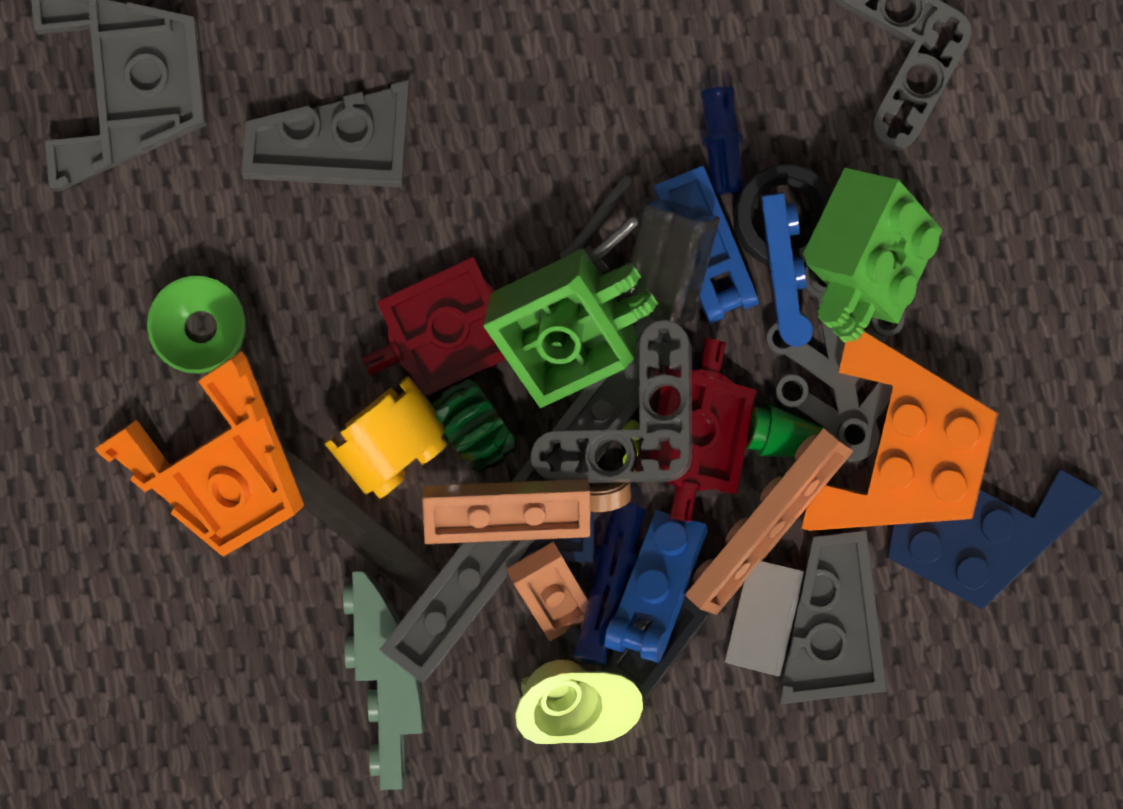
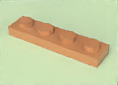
(756, 536)

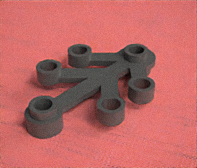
(843, 385)

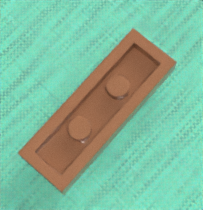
(506, 511)

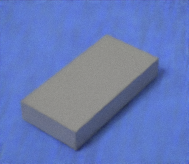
(765, 618)

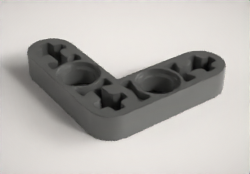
(917, 33)
(653, 427)

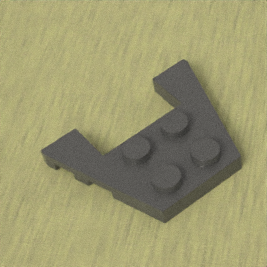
(143, 79)

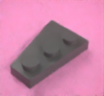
(835, 624)

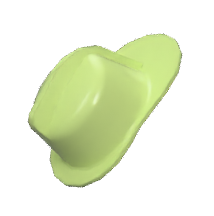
(576, 705)

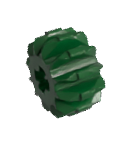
(474, 426)

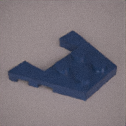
(990, 550)

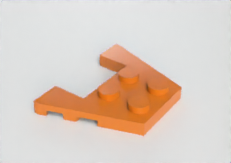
(927, 453)
(229, 484)

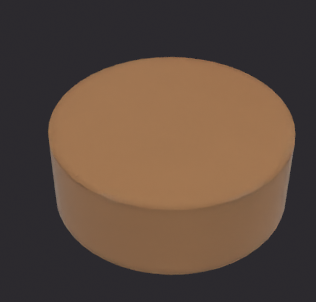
(609, 495)

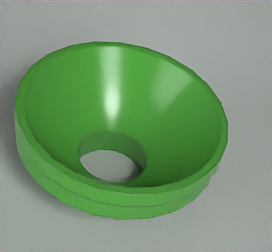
(171, 312)

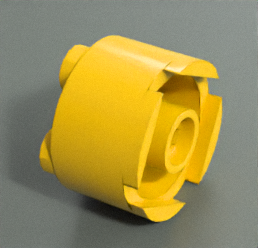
(389, 438)

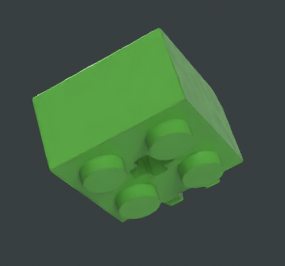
(869, 251)
(566, 325)

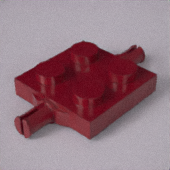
(438, 329)
(719, 430)

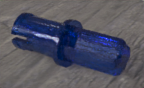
(722, 140)

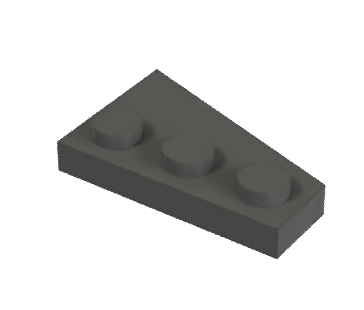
(334, 143)

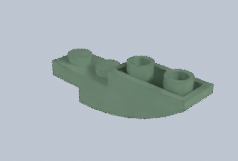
(398, 696)

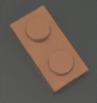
(549, 590)

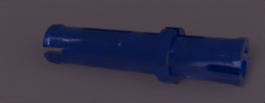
(623, 523)

